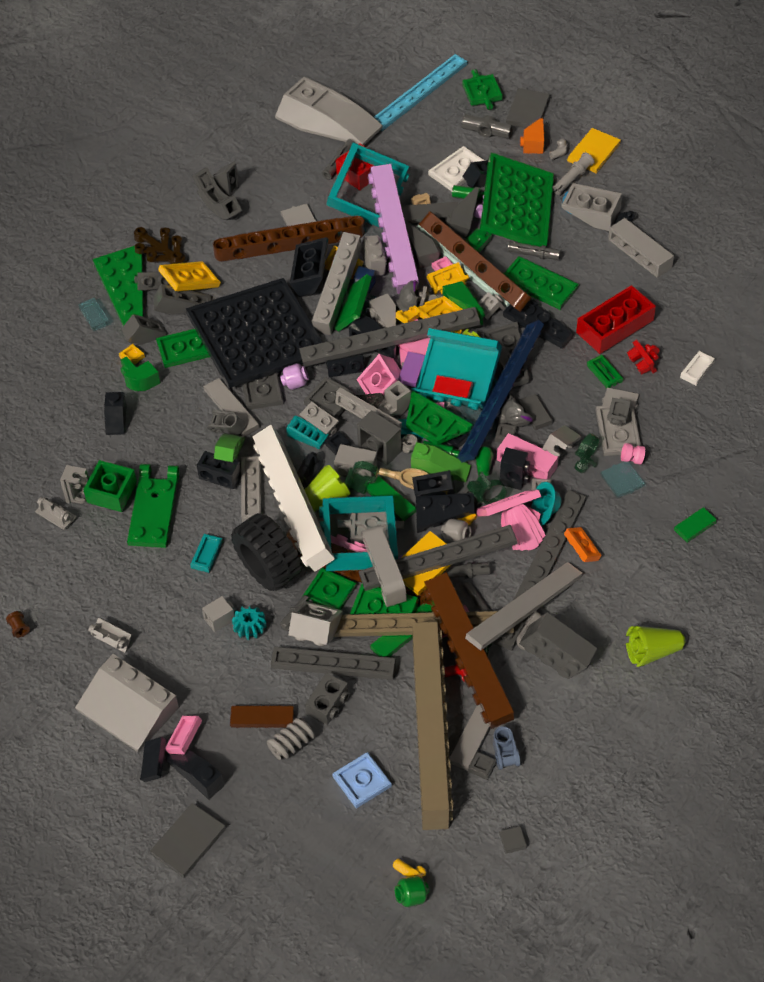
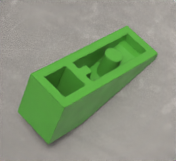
(436, 460)

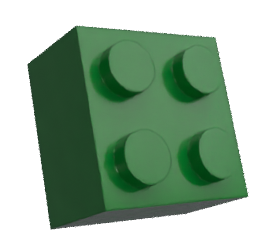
(110, 486)

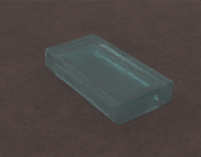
(93, 314)

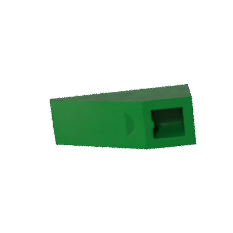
(463, 298)

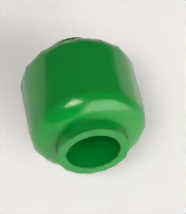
(411, 891)

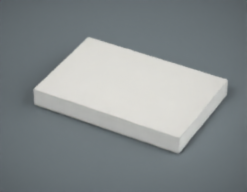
(451, 169)

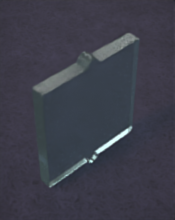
(622, 479)

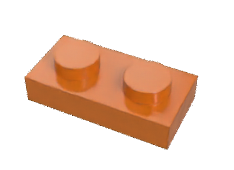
(582, 544)

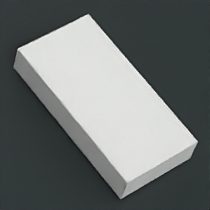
(697, 368)

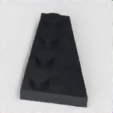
(552, 329)

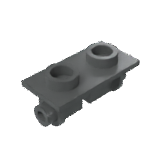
(150, 280)

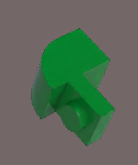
(141, 377)

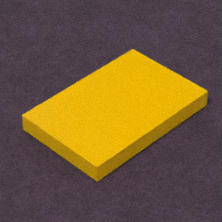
(596, 144)
(189, 276)
(416, 582)

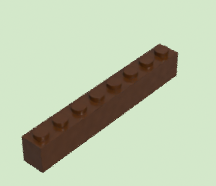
(474, 662)

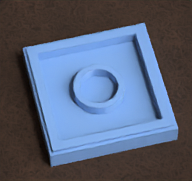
(361, 780)

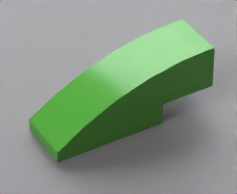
(228, 447)

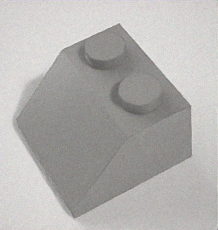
(314, 623)

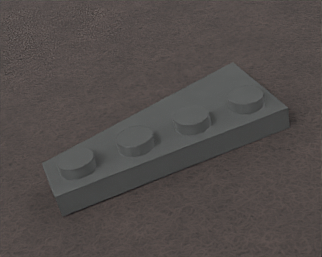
(508, 338)

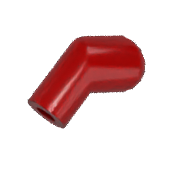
(453, 670)

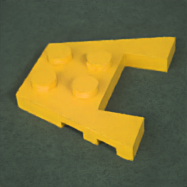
(429, 309)

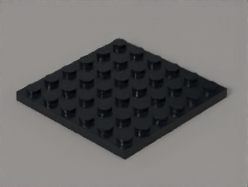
(253, 331)

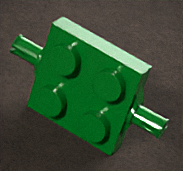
(482, 89)

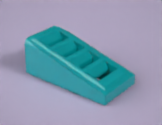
(295, 429)

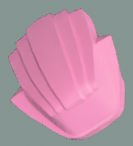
(524, 525)

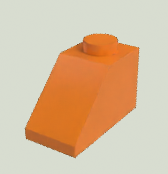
(533, 138)

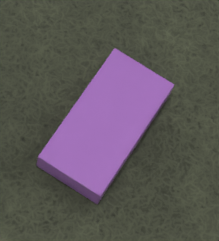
(411, 369)

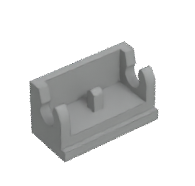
(562, 437)
(73, 482)

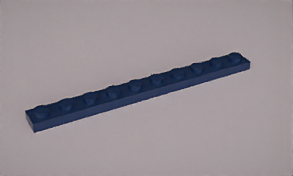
(500, 392)

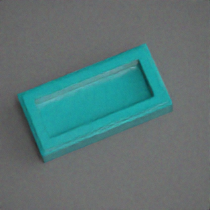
(206, 553)

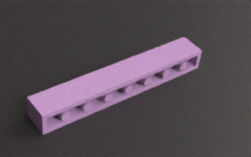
(393, 226)

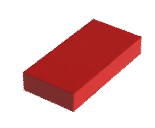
(452, 386)

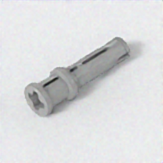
(578, 168)

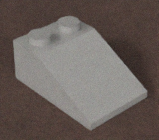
(593, 205)

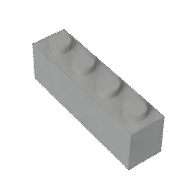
(641, 247)

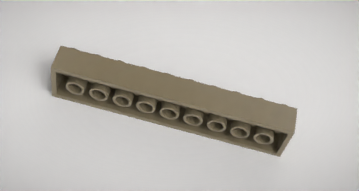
(432, 727)

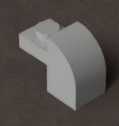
(396, 400)

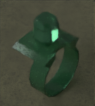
(585, 451)
(360, 483)
(482, 484)

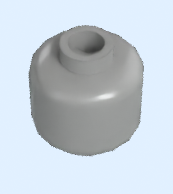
(455, 530)

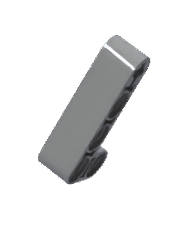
(385, 566)

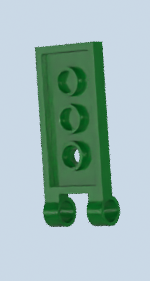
(152, 515)

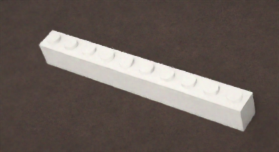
(293, 499)

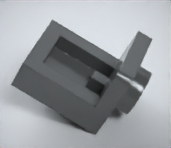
(618, 411)

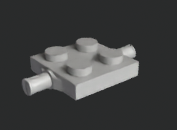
(363, 521)

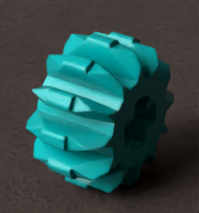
(249, 622)

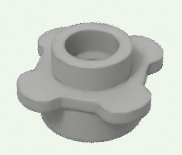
(408, 439)

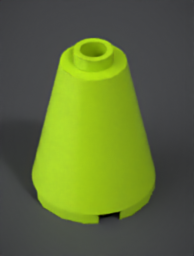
(325, 485)
(652, 644)

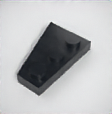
(440, 508)

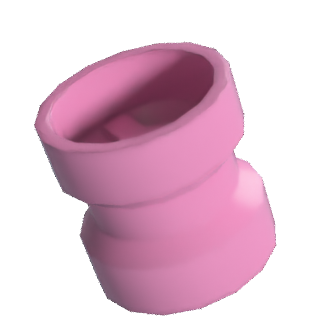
(632, 453)

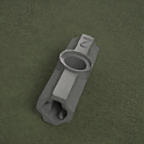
(486, 126)

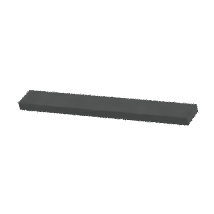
(446, 555)

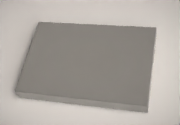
(614, 436)

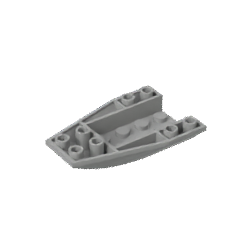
(326, 113)

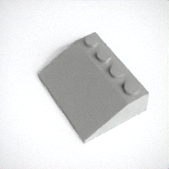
(127, 703)

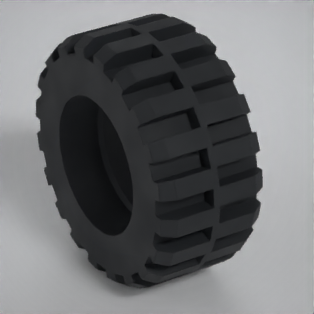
(266, 552)

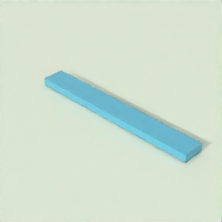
(420, 91)

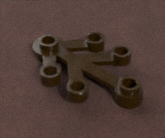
(173, 257)

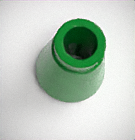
(484, 460)

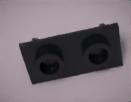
(345, 366)
(309, 469)

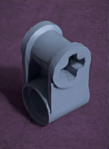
(505, 752)

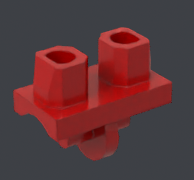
(646, 356)

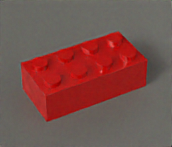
(615, 319)

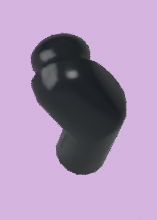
(630, 215)

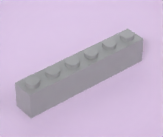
(337, 283)

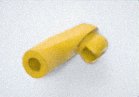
(407, 870)

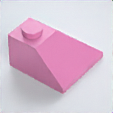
(379, 375)

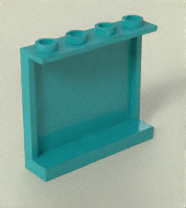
(459, 358)

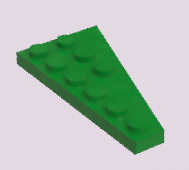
(117, 275)

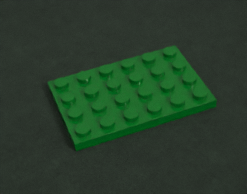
(517, 201)

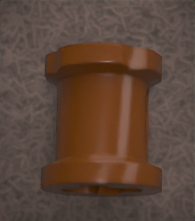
(17, 624)

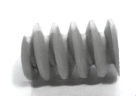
(289, 738)

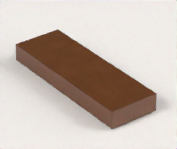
(261, 716)

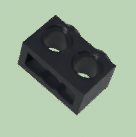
(218, 471)

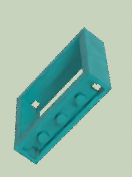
(375, 159)
(358, 560)

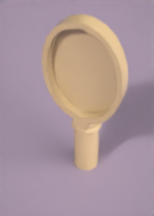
(404, 476)

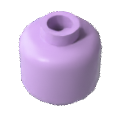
(294, 376)

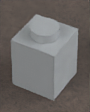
(218, 613)

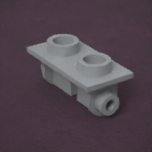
(319, 418)
(54, 513)
(111, 634)

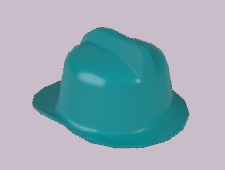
(548, 502)

